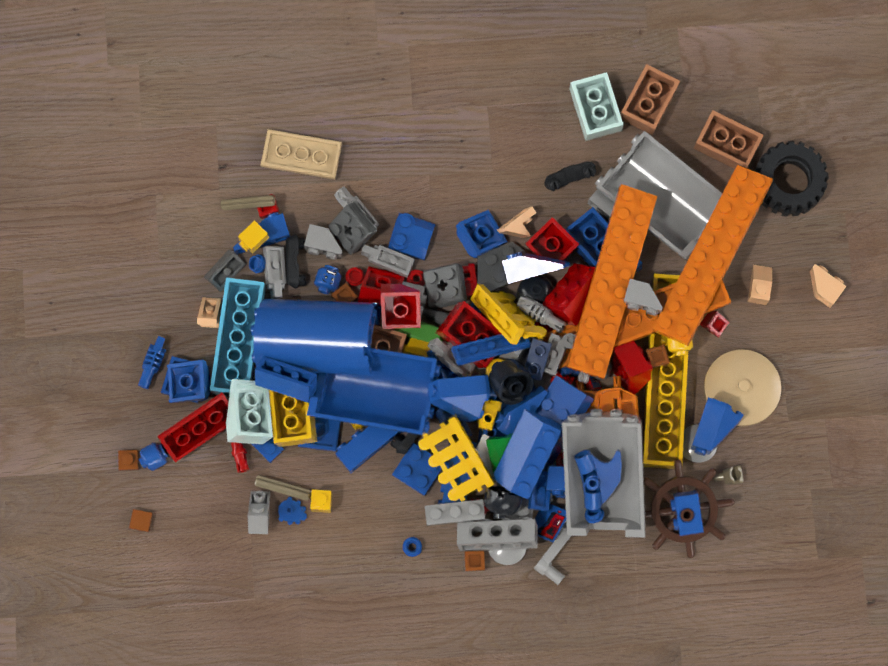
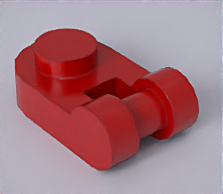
(470, 282)

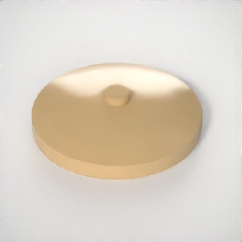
(745, 383)

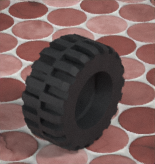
(811, 166)

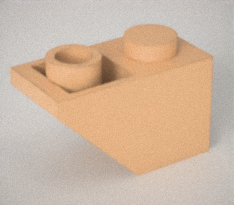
(826, 287)

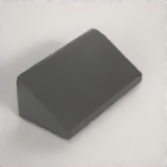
(225, 268)

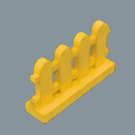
(505, 315)
(465, 465)

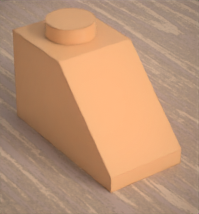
(760, 285)

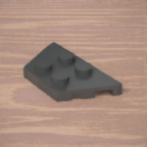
(491, 268)

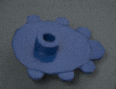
(291, 511)

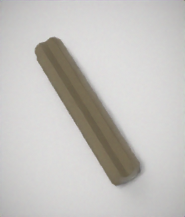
(248, 202)
(282, 487)

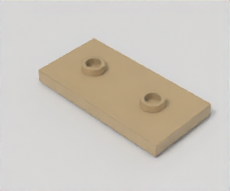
(301, 154)

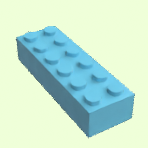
(234, 336)

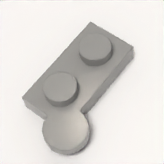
(558, 348)

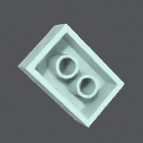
(596, 106)

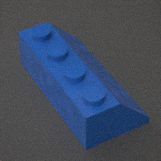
(526, 453)

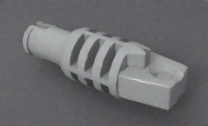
(540, 313)

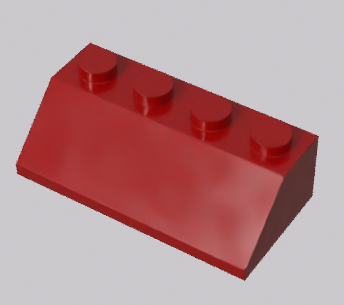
(196, 428)

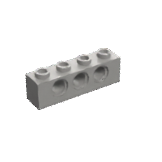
(526, 539)

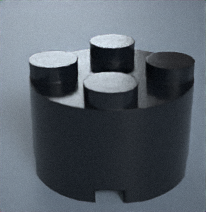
(510, 381)

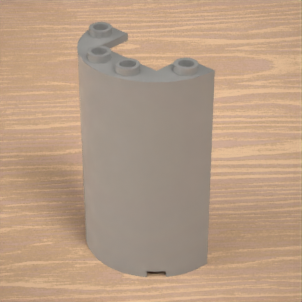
(683, 196)
(603, 435)

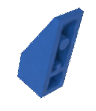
(276, 229)
(509, 417)

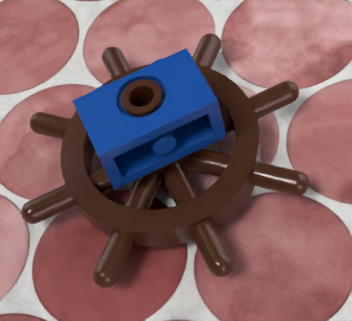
(686, 509)

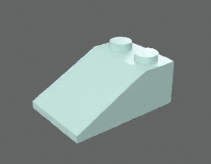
(248, 413)

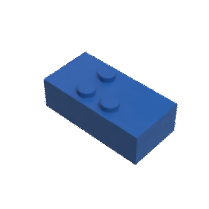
(590, 233)
(561, 401)

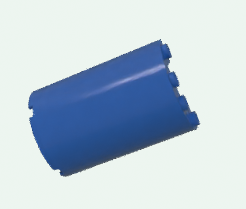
(316, 334)
(388, 399)

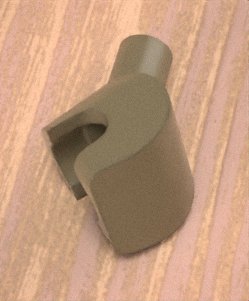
(730, 475)

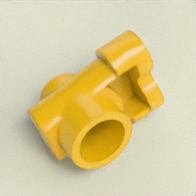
(490, 409)

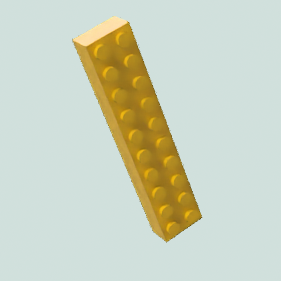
(664, 401)

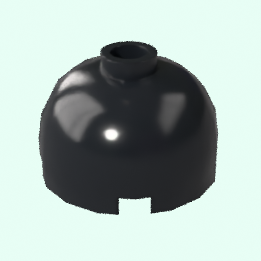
(535, 288)
(501, 501)

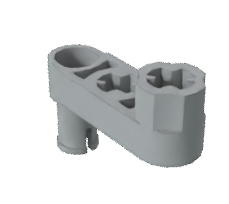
(545, 566)

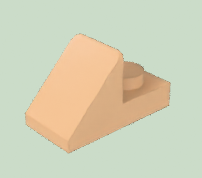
(515, 226)
(209, 312)

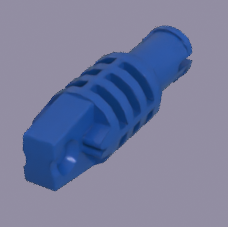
(152, 362)

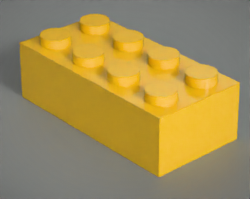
(290, 421)

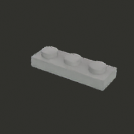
(454, 512)

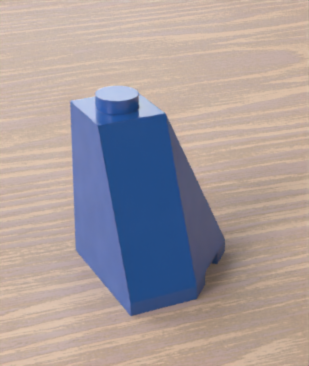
(461, 396)
(714, 426)

